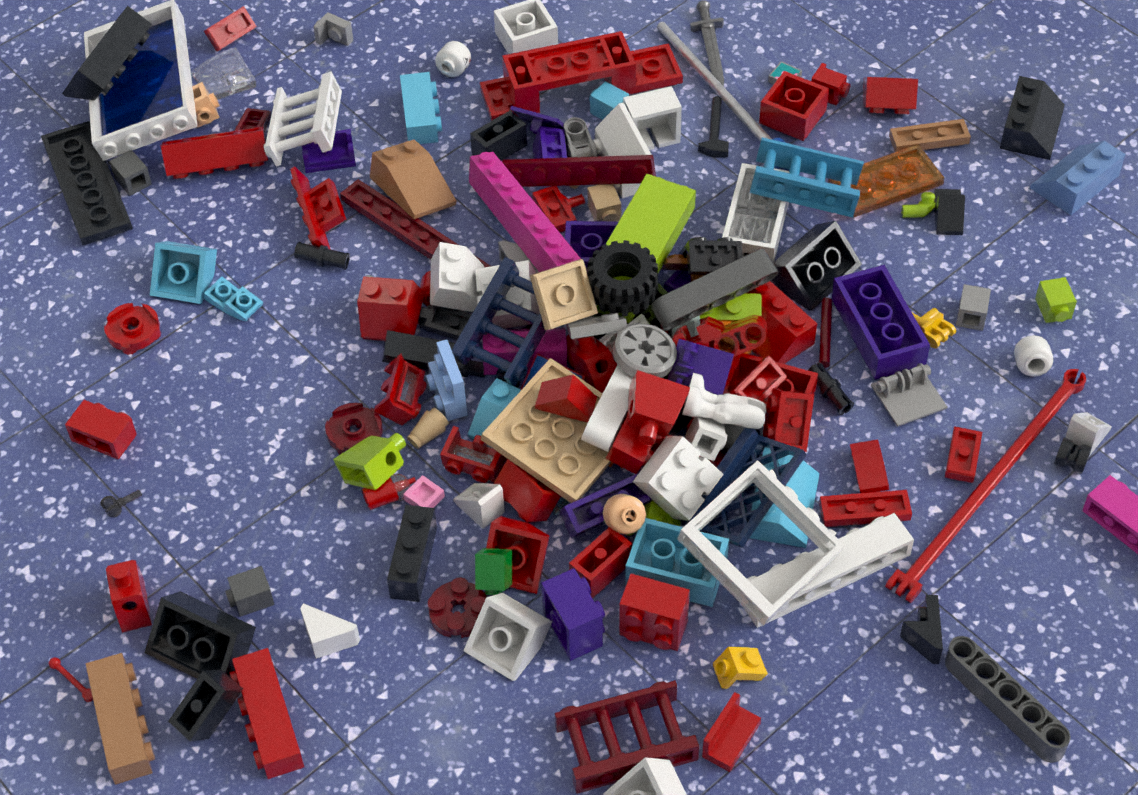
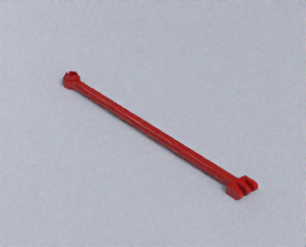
(910, 579)

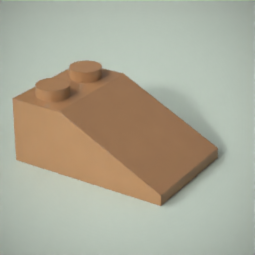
(411, 179)

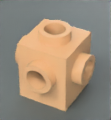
(205, 105)

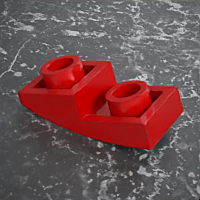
(869, 466)

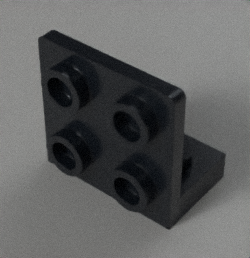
(709, 255)

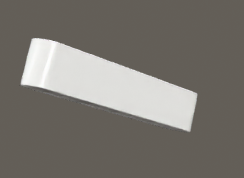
(609, 412)

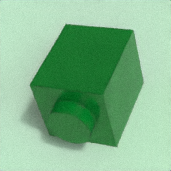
(493, 570)

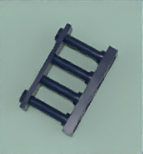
(481, 324)

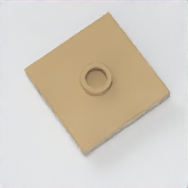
(563, 294)

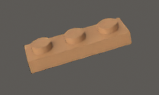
(930, 135)

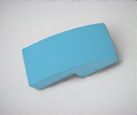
(231, 300)

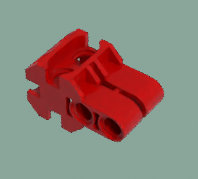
(713, 330)

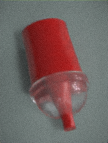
(388, 492)

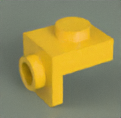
(739, 664)

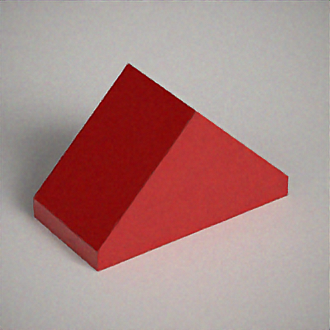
(566, 398)

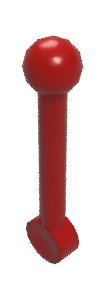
(55, 663)

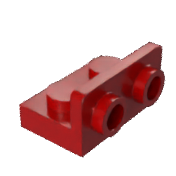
(789, 417)

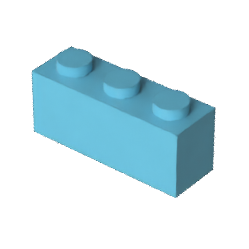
(420, 107)

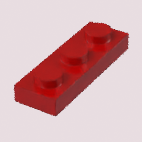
(864, 507)

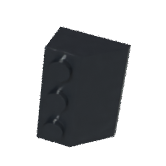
(1032, 119)
(813, 263)
(197, 636)

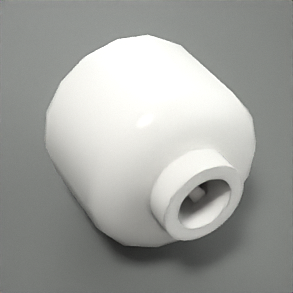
(453, 59)
(1033, 356)

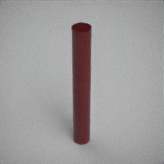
(825, 332)

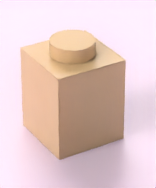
(604, 203)

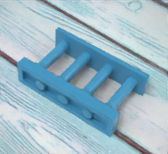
(802, 190)

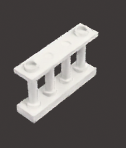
(321, 124)

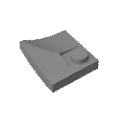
(596, 325)

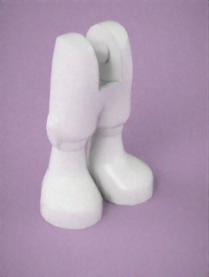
(723, 408)

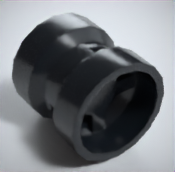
(1072, 455)

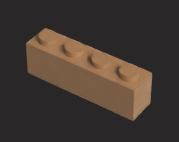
(119, 718)

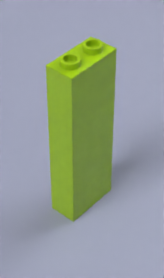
(654, 220)

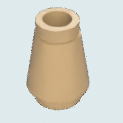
(428, 428)

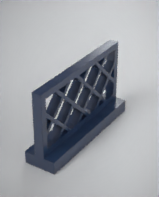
(736, 461)

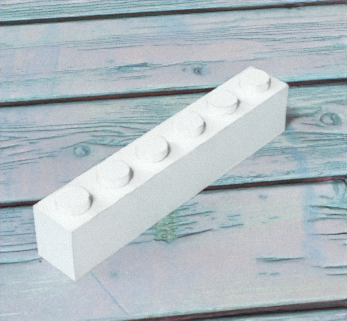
(864, 553)

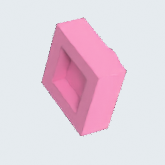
(424, 493)

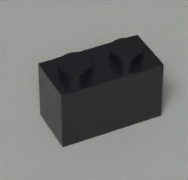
(502, 136)
(205, 705)

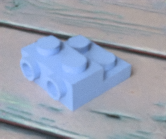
(447, 383)

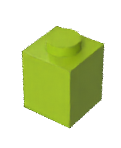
(1055, 300)

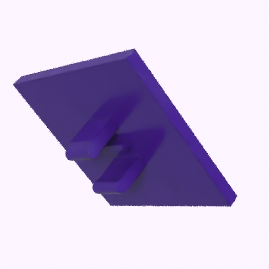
(537, 119)

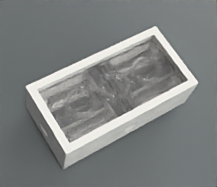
(755, 218)

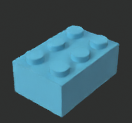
(663, 558)

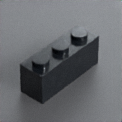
(412, 553)

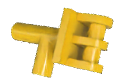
(935, 327)

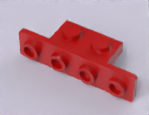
(320, 206)

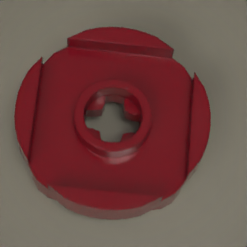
(351, 414)
(451, 594)

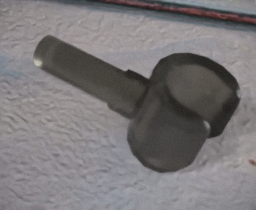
(113, 506)

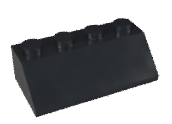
(109, 56)

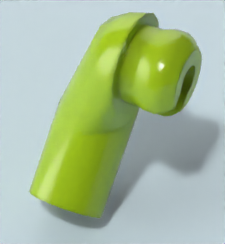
(921, 209)

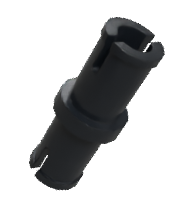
(322, 255)
(831, 389)

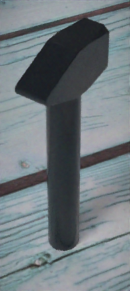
(714, 147)

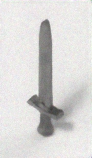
(708, 27)

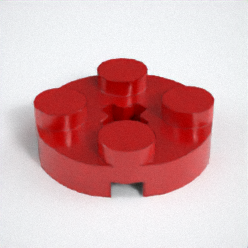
(132, 340)

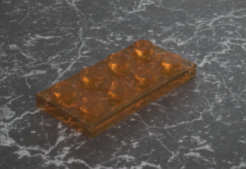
(895, 179)

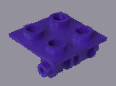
(702, 360)

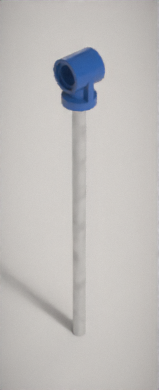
(731, 102)

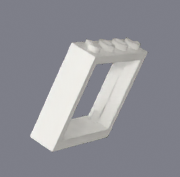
(717, 564)

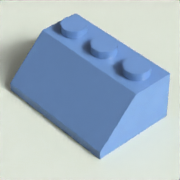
(1080, 175)

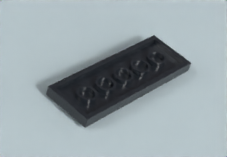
(86, 184)

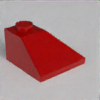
(527, 547)

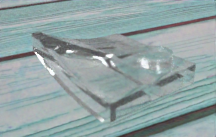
(225, 74)

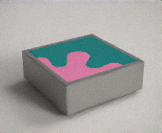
(780, 68)

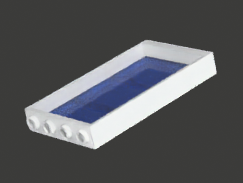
(151, 94)

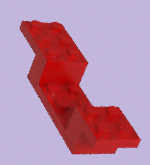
(575, 63)

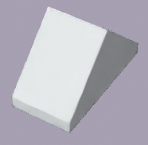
(1087, 430)
(482, 502)
(328, 632)

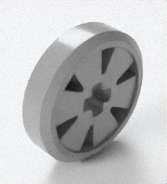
(657, 344)

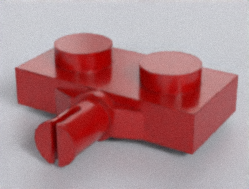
(557, 206)

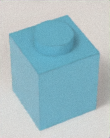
(605, 99)

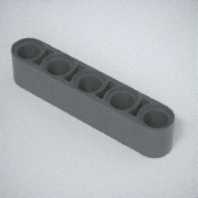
(714, 289)
(1009, 712)

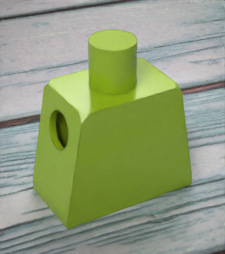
(371, 461)

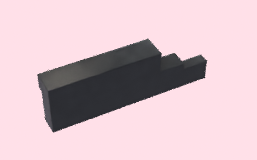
(421, 351)

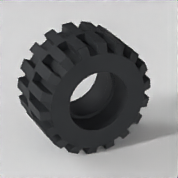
(628, 261)

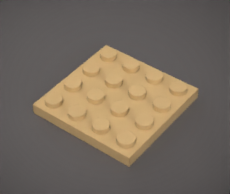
(545, 442)

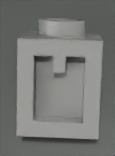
(333, 27)

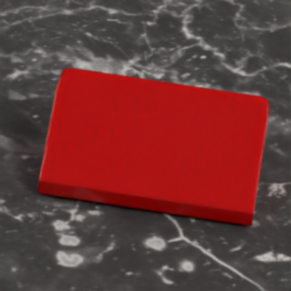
(760, 380)

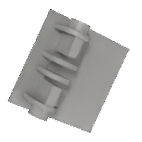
(909, 395)

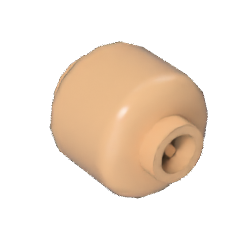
(624, 513)

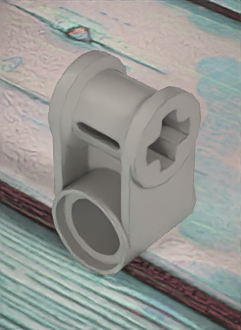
(578, 139)

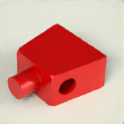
(593, 361)
(654, 405)
(127, 585)

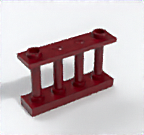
(597, 774)

